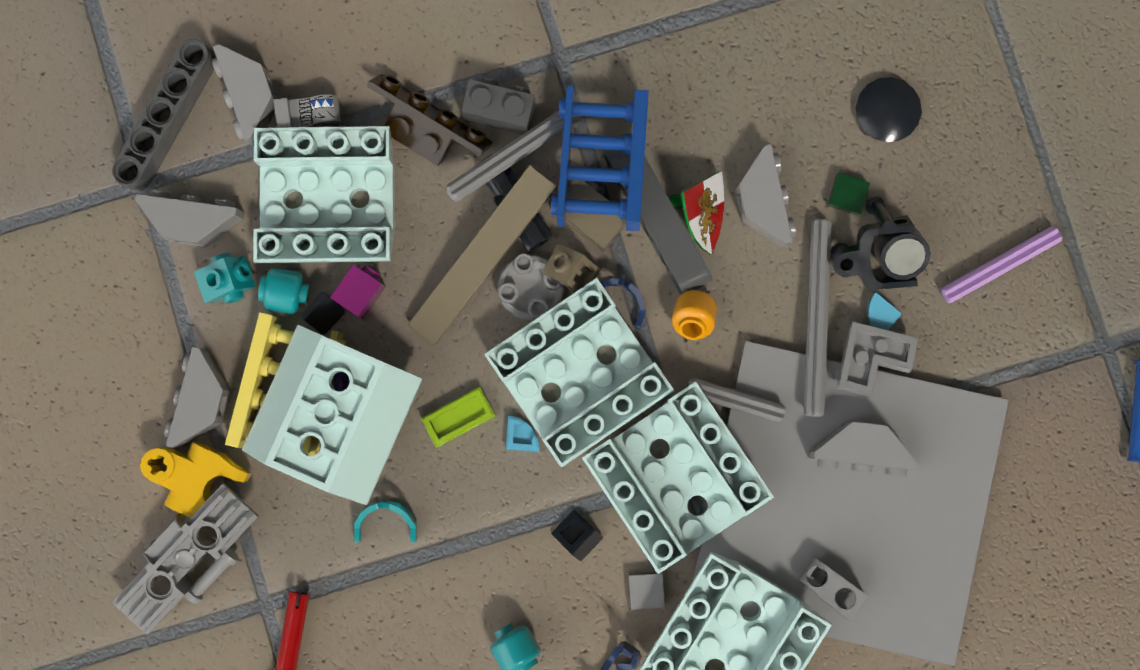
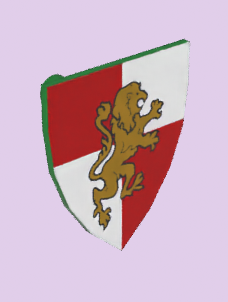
(703, 210)

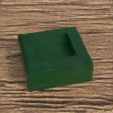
(848, 194)

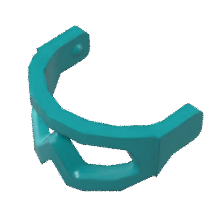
(392, 505)

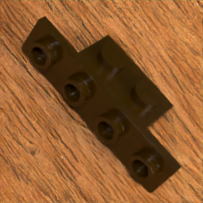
(423, 125)

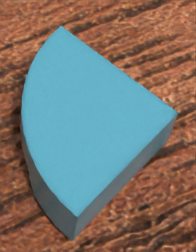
(881, 313)
(521, 436)

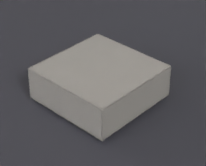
(646, 591)

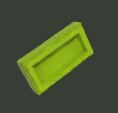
(458, 417)

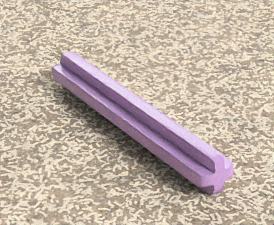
(1001, 264)

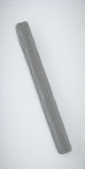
(817, 318)

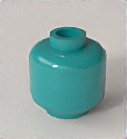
(283, 290)
(515, 648)

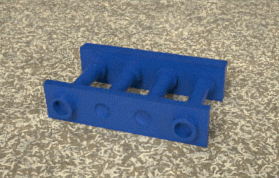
(629, 176)

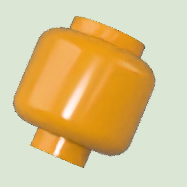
(694, 314)

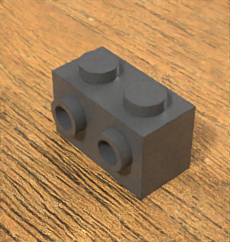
(498, 106)

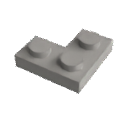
(869, 348)

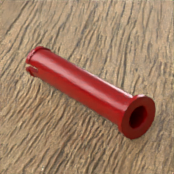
(292, 631)

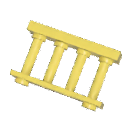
(258, 366)

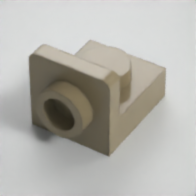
(570, 268)

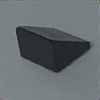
(322, 313)
(577, 535)

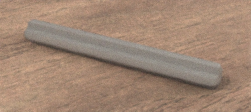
(506, 157)

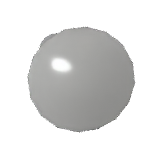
(526, 289)

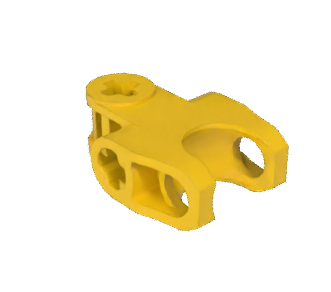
(190, 475)

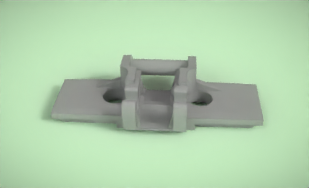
(179, 551)

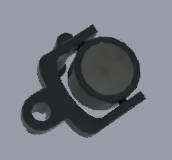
(898, 249)

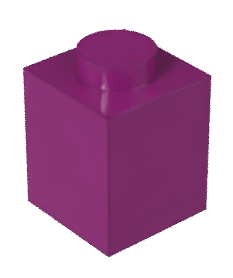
(359, 290)

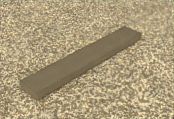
(482, 255)

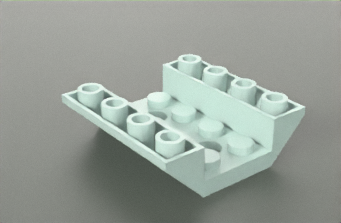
(327, 170)
(563, 351)
(352, 425)
(655, 492)
(712, 627)

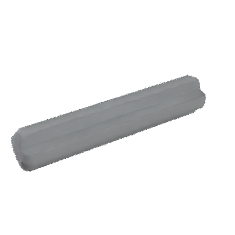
(741, 401)

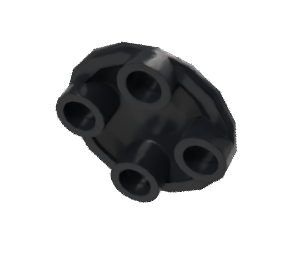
(888, 109)

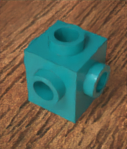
(225, 279)

